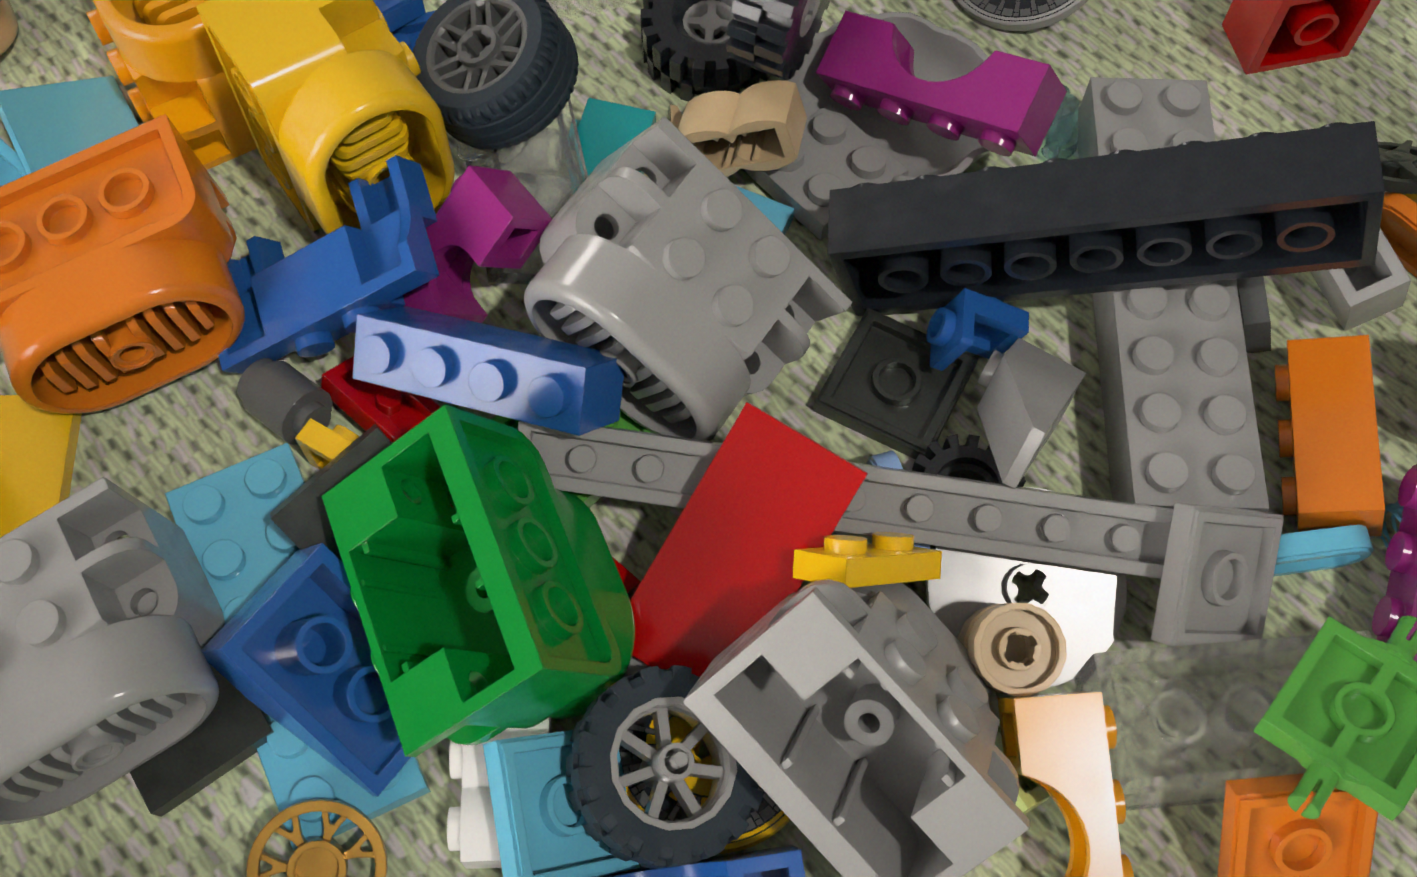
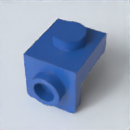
(973, 325)

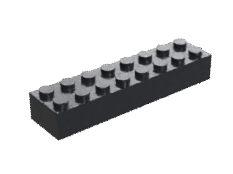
(1113, 221)

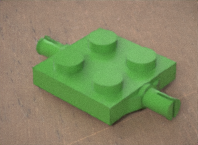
(1350, 718)

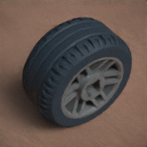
(497, 69)

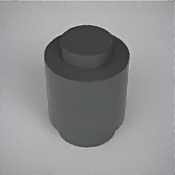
(283, 398)

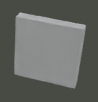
(1216, 575)

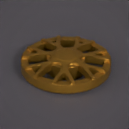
(320, 854)

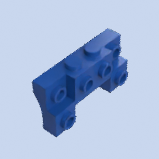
(320, 289)

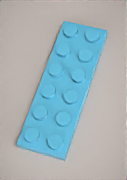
(239, 552)

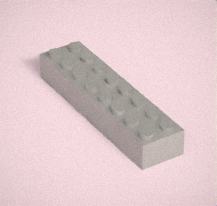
(1172, 353)

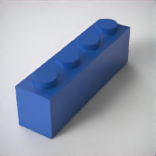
(488, 369)

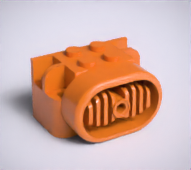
(115, 272)

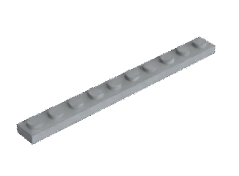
(926, 505)

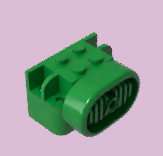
(479, 606)

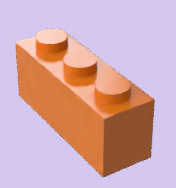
(1330, 434)

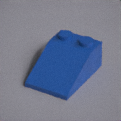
(310, 667)

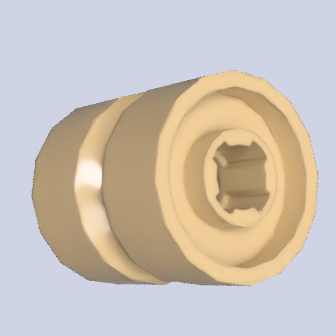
(1015, 647)

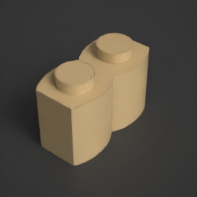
(749, 128)

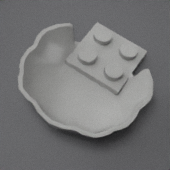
(863, 146)

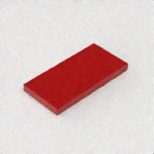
(738, 539)

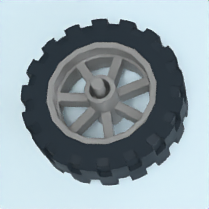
(601, 791)

